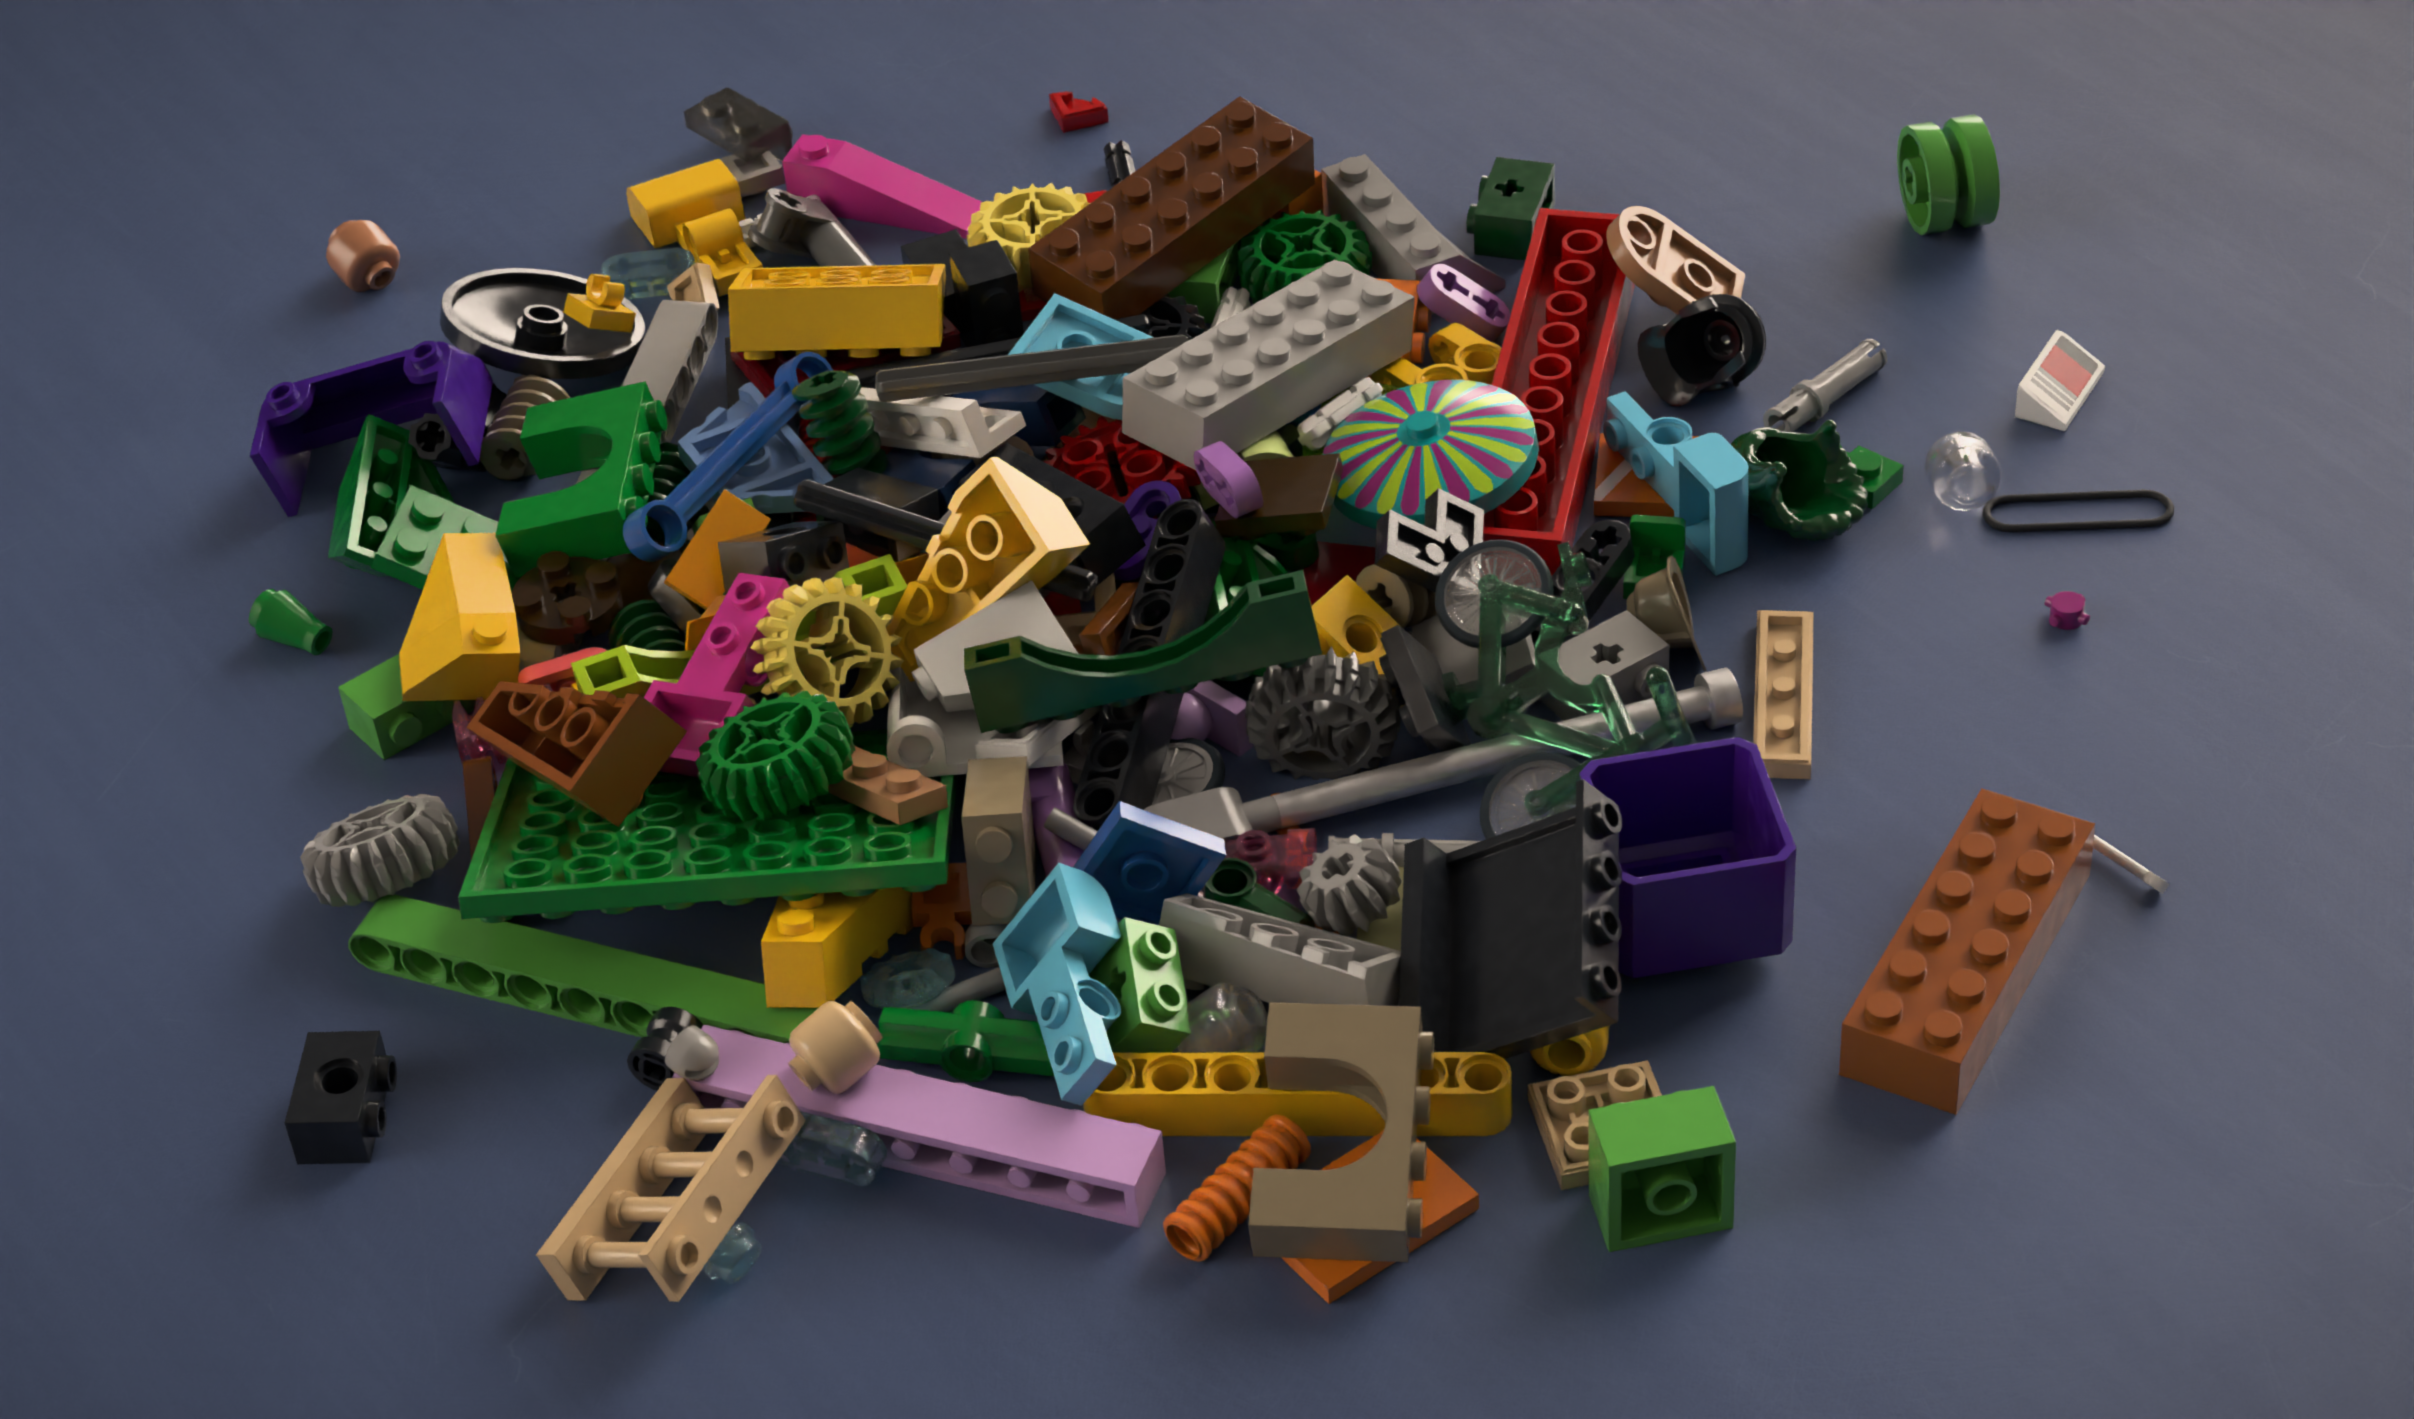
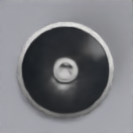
(519, 325)

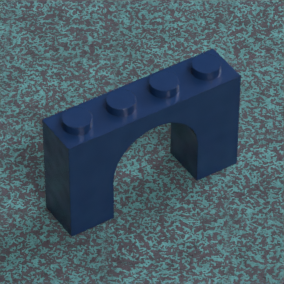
(1046, 421)

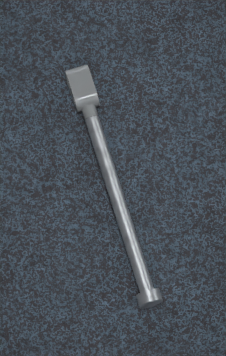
(1224, 815)

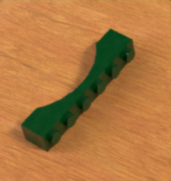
(1027, 682)

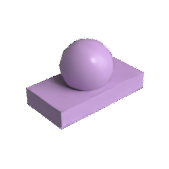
(1215, 715)

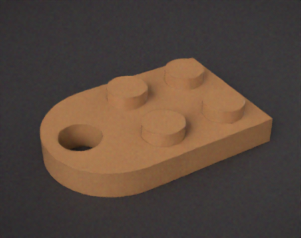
(1668, 260)

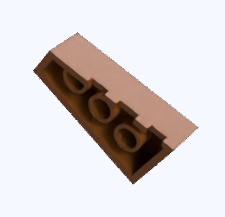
(582, 744)

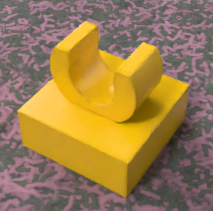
(601, 305)

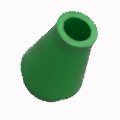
(287, 621)

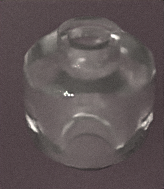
(1963, 470)
(1225, 1021)

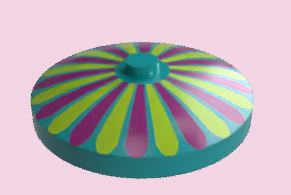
(1428, 438)

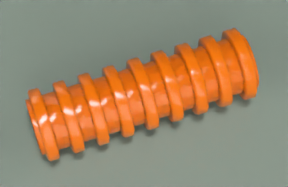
(1226, 1195)

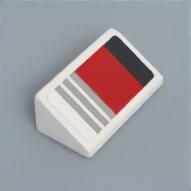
(2057, 383)

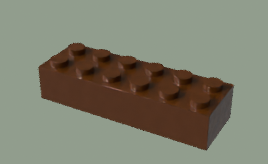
(1175, 212)

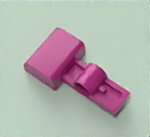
(717, 670)

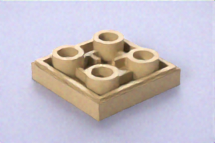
(1563, 1107)

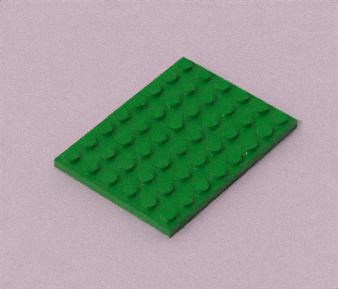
(677, 850)

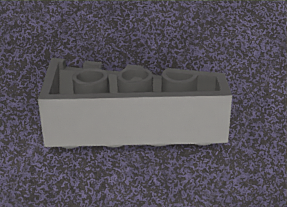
(1398, 235)
(1277, 956)

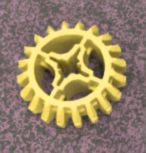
(1022, 220)
(837, 614)

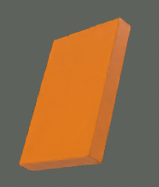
(1445, 1203)

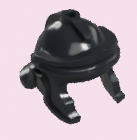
(1703, 348)

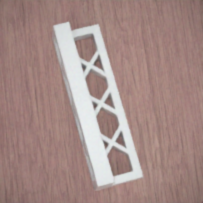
(942, 424)

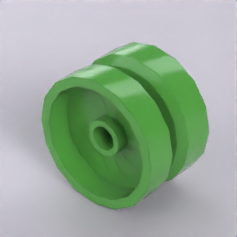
(1948, 174)

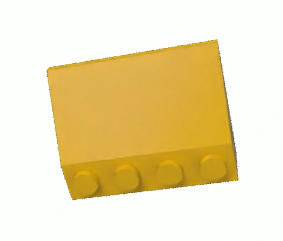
(837, 310)

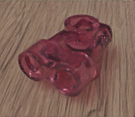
(1275, 857)

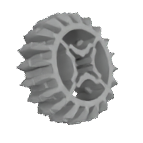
(380, 850)

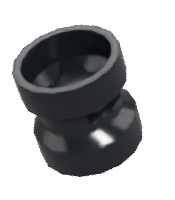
(648, 1054)

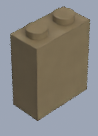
(998, 838)

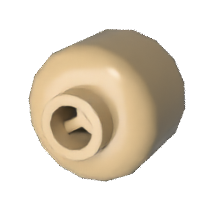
(834, 1047)

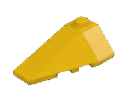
(994, 542)
(463, 624)

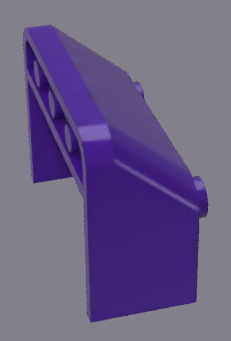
(392, 388)

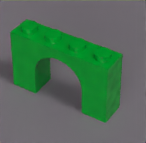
(600, 429)

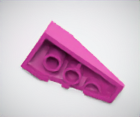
(874, 189)

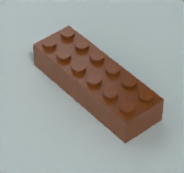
(1966, 951)

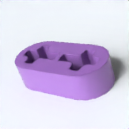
(1463, 301)
(1228, 479)

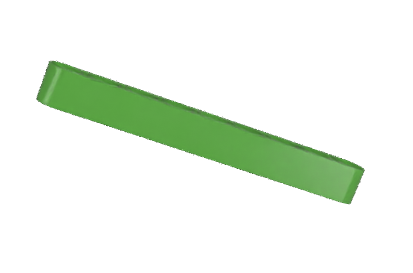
(556, 972)

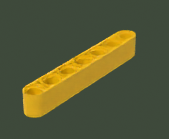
(1232, 1096)

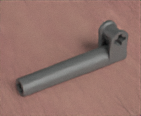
(807, 230)

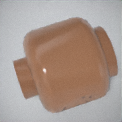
(361, 254)

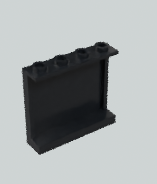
(1516, 932)

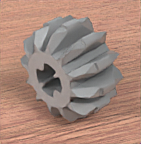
(1349, 885)

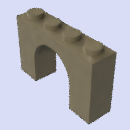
(1368, 1205)

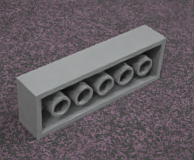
(1268, 363)

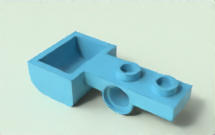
(1696, 477)
(1046, 973)

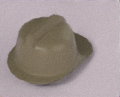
(1664, 607)

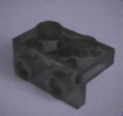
(740, 125)

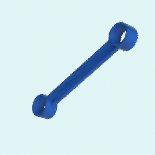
(720, 464)

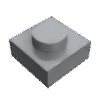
(755, 175)

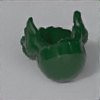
(1802, 481)

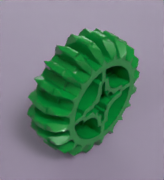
(1296, 246)
(775, 756)

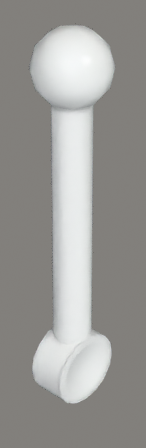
(2130, 865)

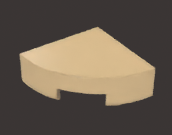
(694, 285)

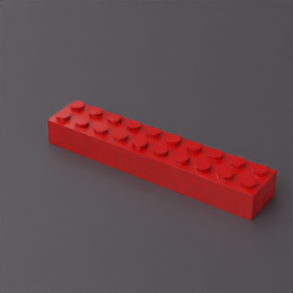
(1562, 367)

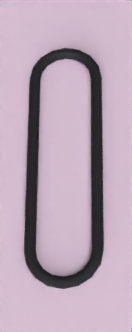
(2085, 525)

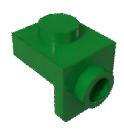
(1653, 542)

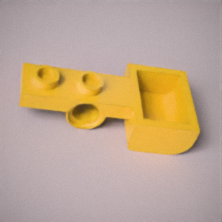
(700, 212)

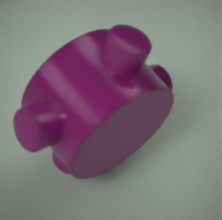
(2067, 610)

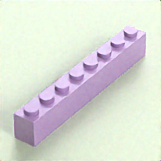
(964, 1132)

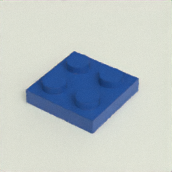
(1147, 860)

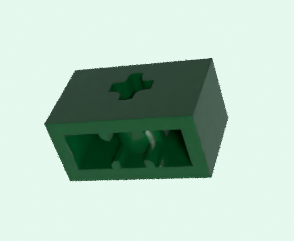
(1510, 206)

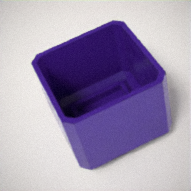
(1698, 856)

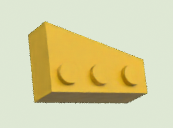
(819, 943)

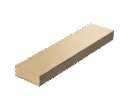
(1784, 692)

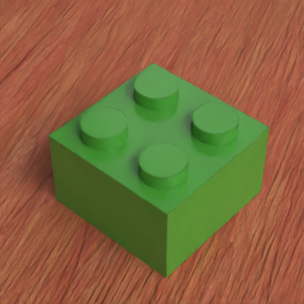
(1661, 1168)

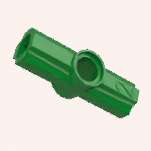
(964, 1042)

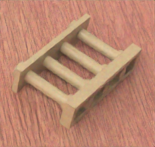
(643, 1165)

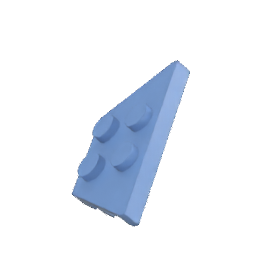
(772, 473)

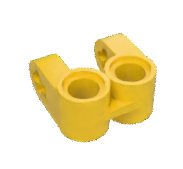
(1456, 354)

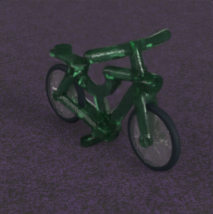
(1498, 598)

